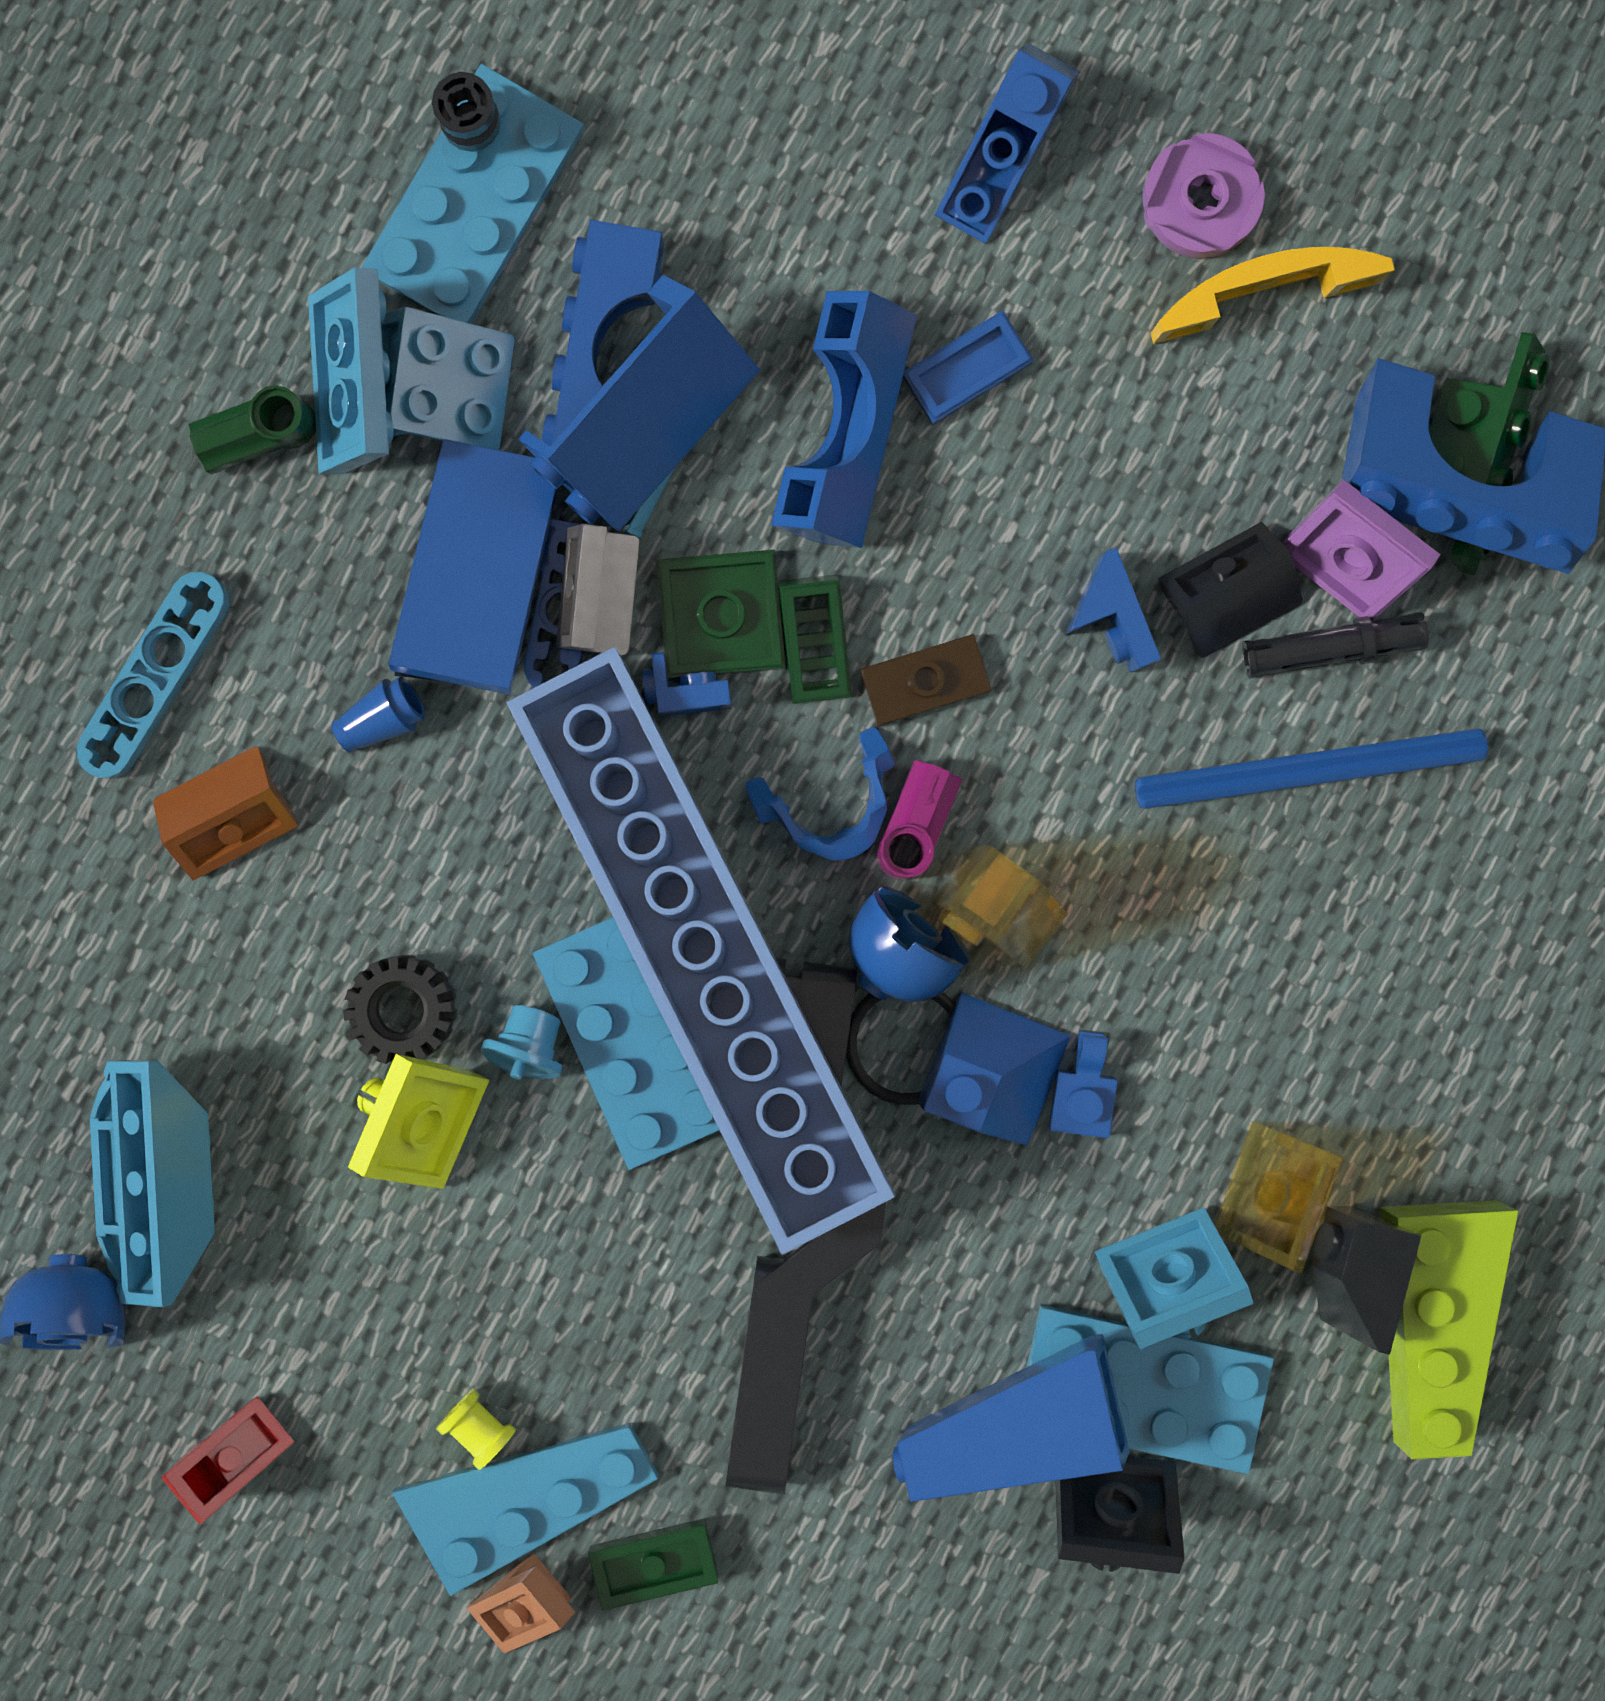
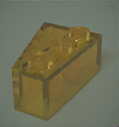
(1000, 904)

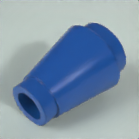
(379, 715)

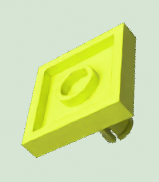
(416, 1121)

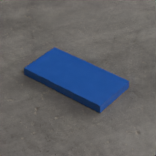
(474, 569)

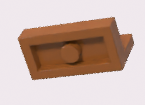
(222, 814)

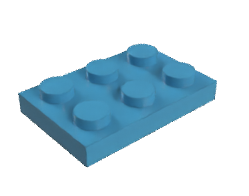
(349, 372)

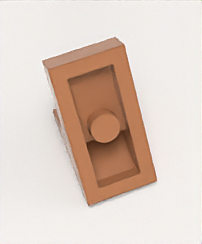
(523, 1606)

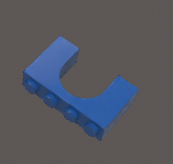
(1396, 466)

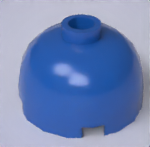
(903, 951)
(63, 1306)

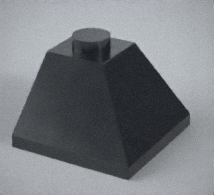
(1363, 1274)

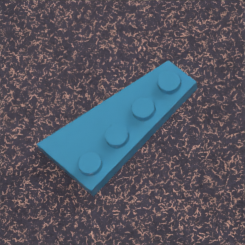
(496, 1514)

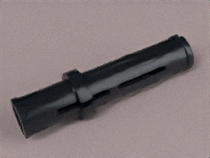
(1346, 643)

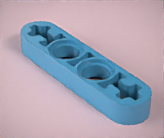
(146, 670)

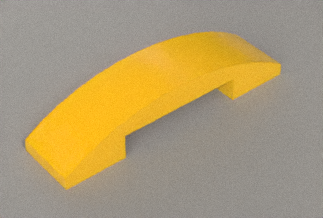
(1337, 269)

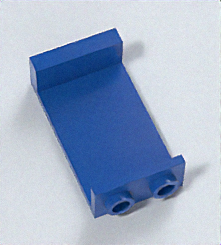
(646, 411)

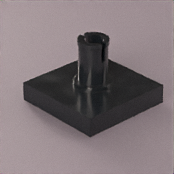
(1122, 1517)

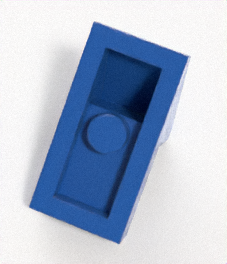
(1113, 597)

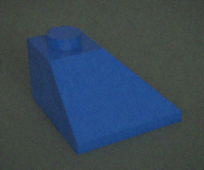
(993, 1070)

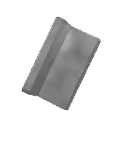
(597, 590)

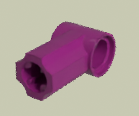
(919, 816)

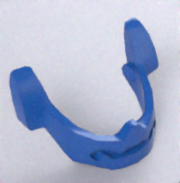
(851, 840)

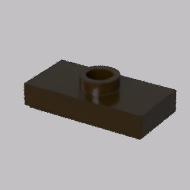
(925, 680)

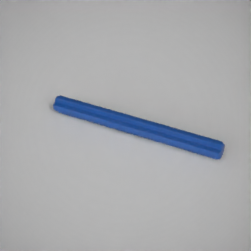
(1311, 768)

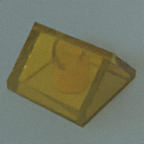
(1277, 1195)

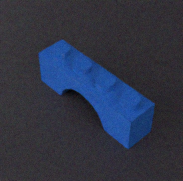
(615, 274)
(865, 355)

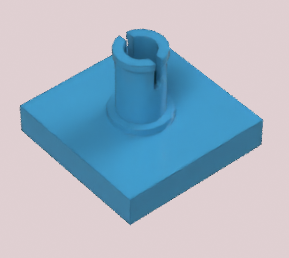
(1173, 1278)

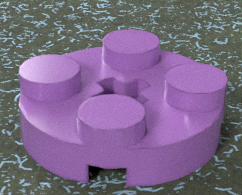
(1235, 186)

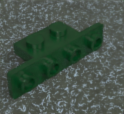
(1483, 425)

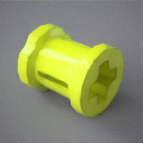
(476, 1429)

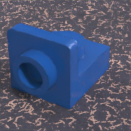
(695, 694)

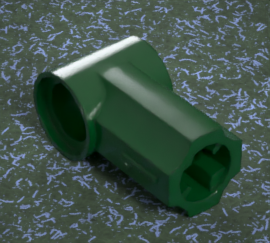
(248, 430)

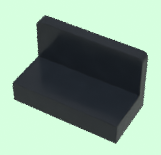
(1233, 588)

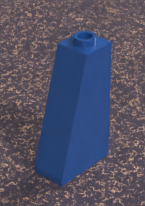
(1023, 1430)

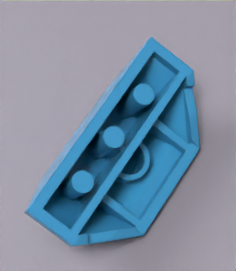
(150, 1180)

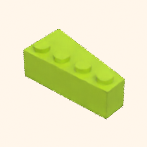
(1447, 1323)

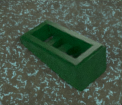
(812, 587)

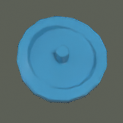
(526, 1045)

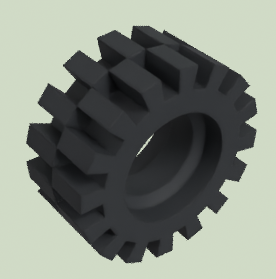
(365, 1016)

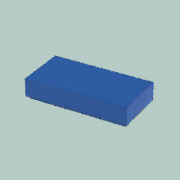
(967, 367)

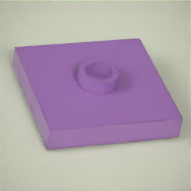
(1358, 552)

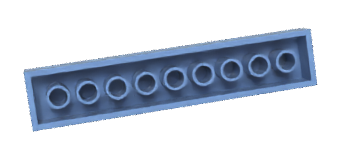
(701, 951)

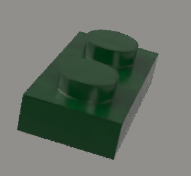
(653, 1564)

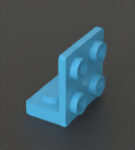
(446, 377)

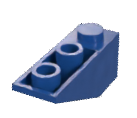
(1007, 141)

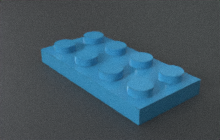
(473, 206)
(624, 1044)
(1174, 1396)

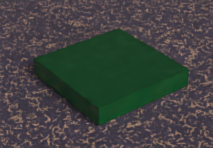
(721, 613)

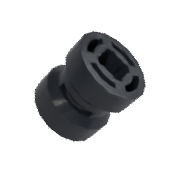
(472, 123)

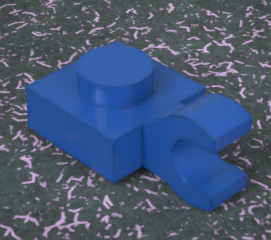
(1084, 1097)

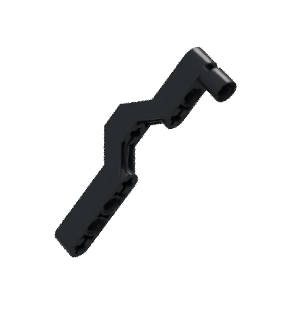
(786, 1286)

